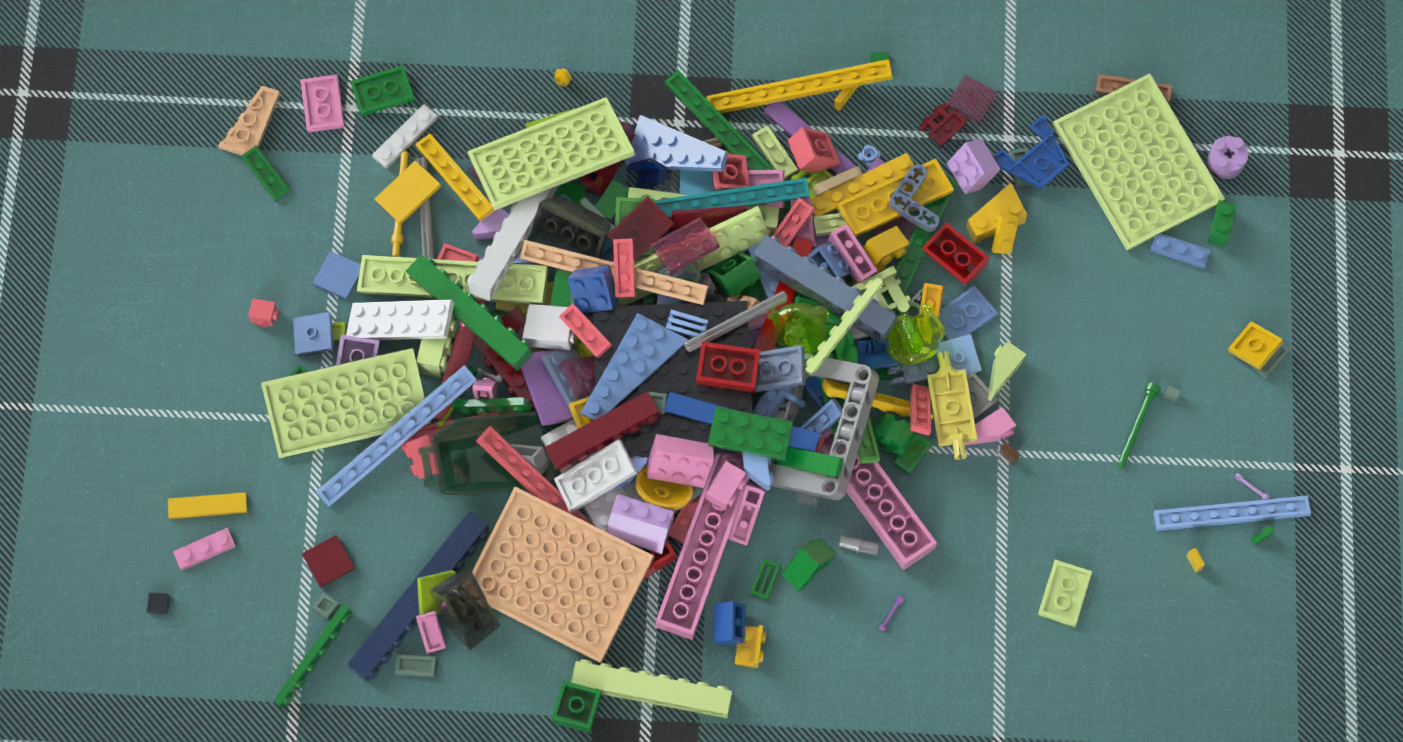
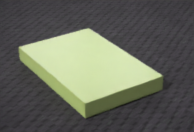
(1065, 593)

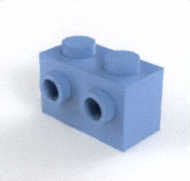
(829, 258)

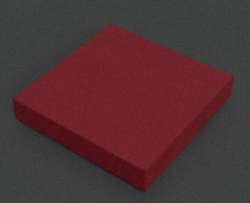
(328, 561)

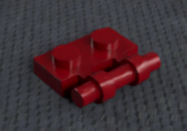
(946, 128)

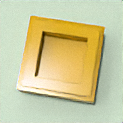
(1195, 560)

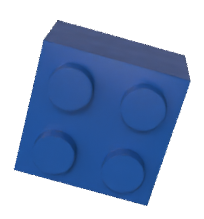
(593, 289)

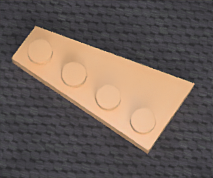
(252, 123)

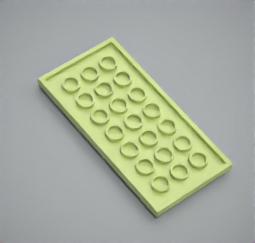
(550, 153)
(342, 402)

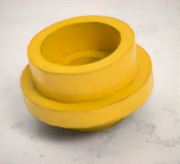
(562, 77)

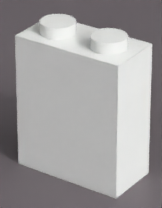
(546, 329)

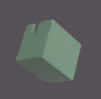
(1172, 393)

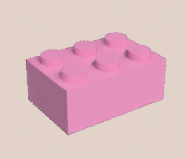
(680, 461)

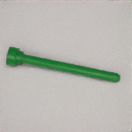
(1151, 391)

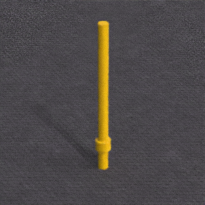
(397, 238)

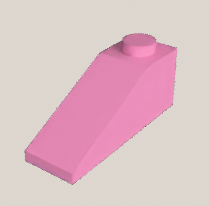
(485, 389)
(994, 427)
(747, 513)

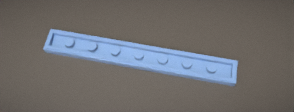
(1232, 513)

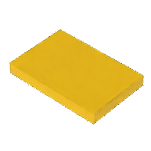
(407, 192)

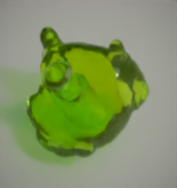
(800, 325)
(916, 337)

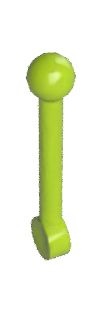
(441, 423)

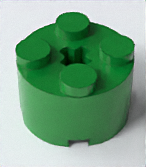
(892, 434)

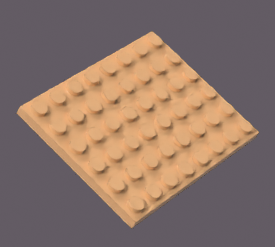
(559, 574)

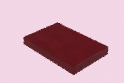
(643, 225)

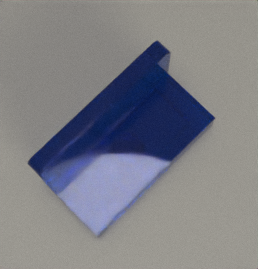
(649, 173)

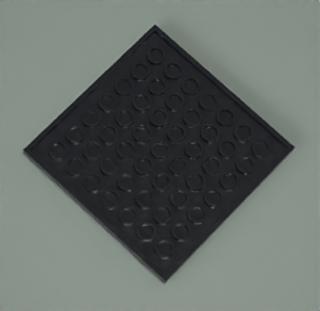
(678, 372)

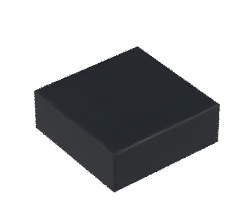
(158, 603)

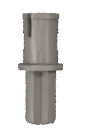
(859, 545)

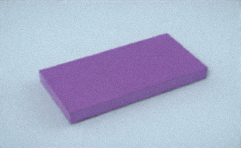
(544, 392)

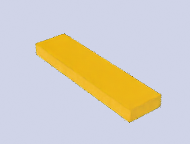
(207, 505)

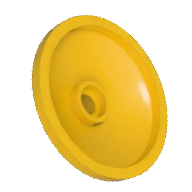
(662, 493)

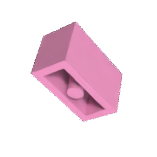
(726, 485)

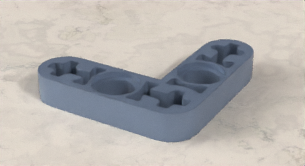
(906, 198)

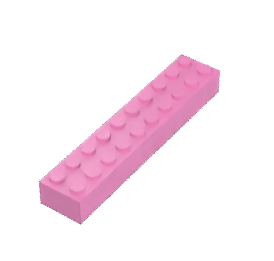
(699, 558)

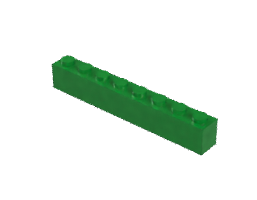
(470, 313)

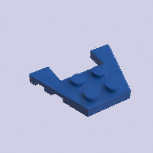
(1041, 163)

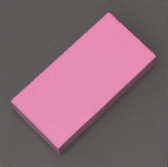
(430, 632)

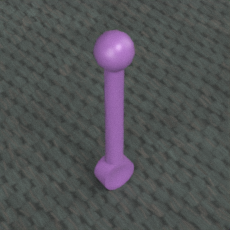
(899, 600)

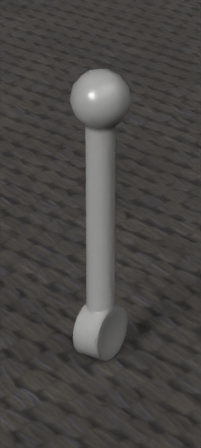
(498, 378)

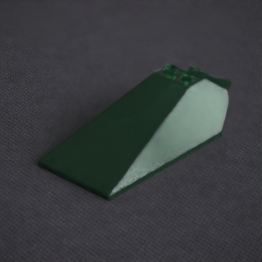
(468, 468)

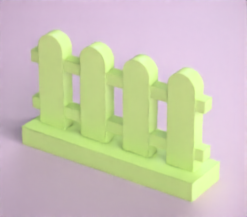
(892, 286)

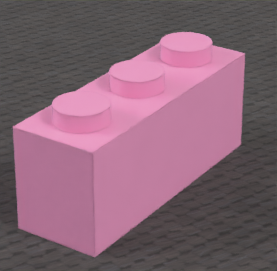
(853, 254)

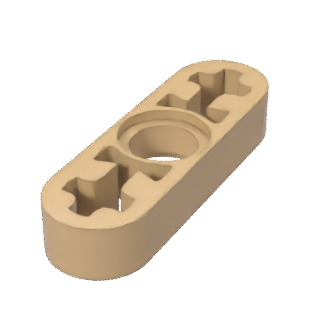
(837, 180)

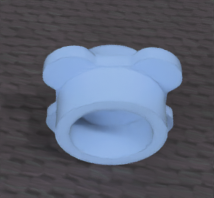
(868, 150)

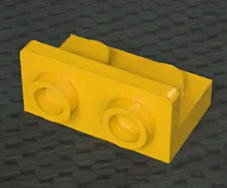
(749, 652)

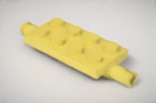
(952, 406)

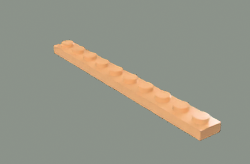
(644, 279)

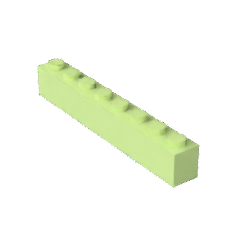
(653, 689)

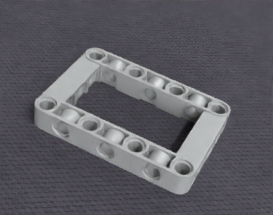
(848, 432)

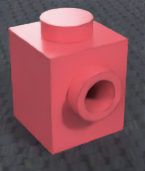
(263, 313)

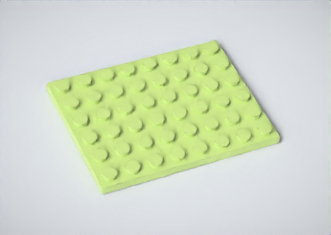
(1138, 161)

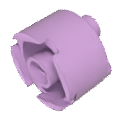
(1227, 157)

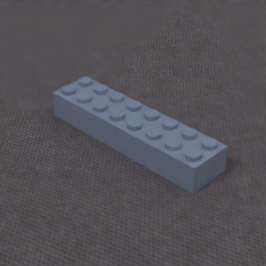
(822, 287)

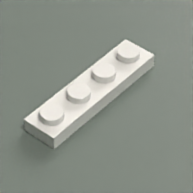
(405, 136)

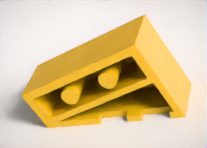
(984, 222)

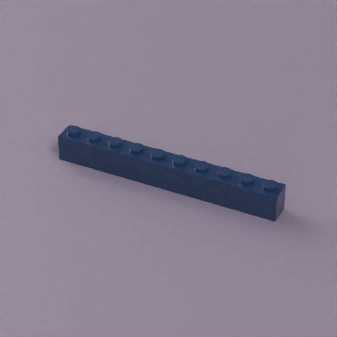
(403, 614)

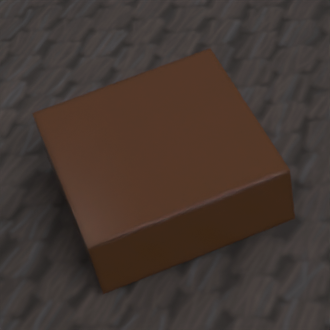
(1009, 453)

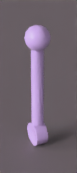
(1239, 477)

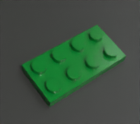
(750, 433)

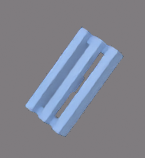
(688, 317)

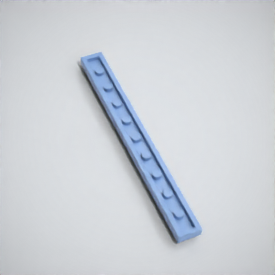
(396, 435)

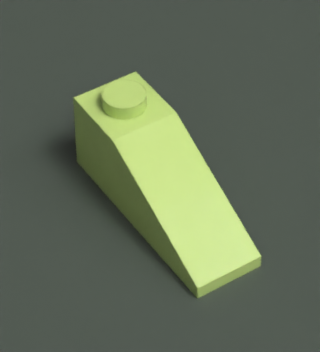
(1006, 363)

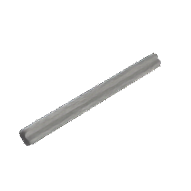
(425, 220)
(736, 321)

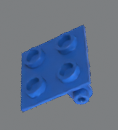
(874, 354)

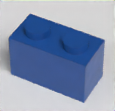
(729, 623)

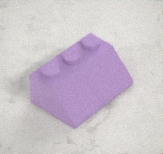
(640, 523)

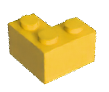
(885, 247)

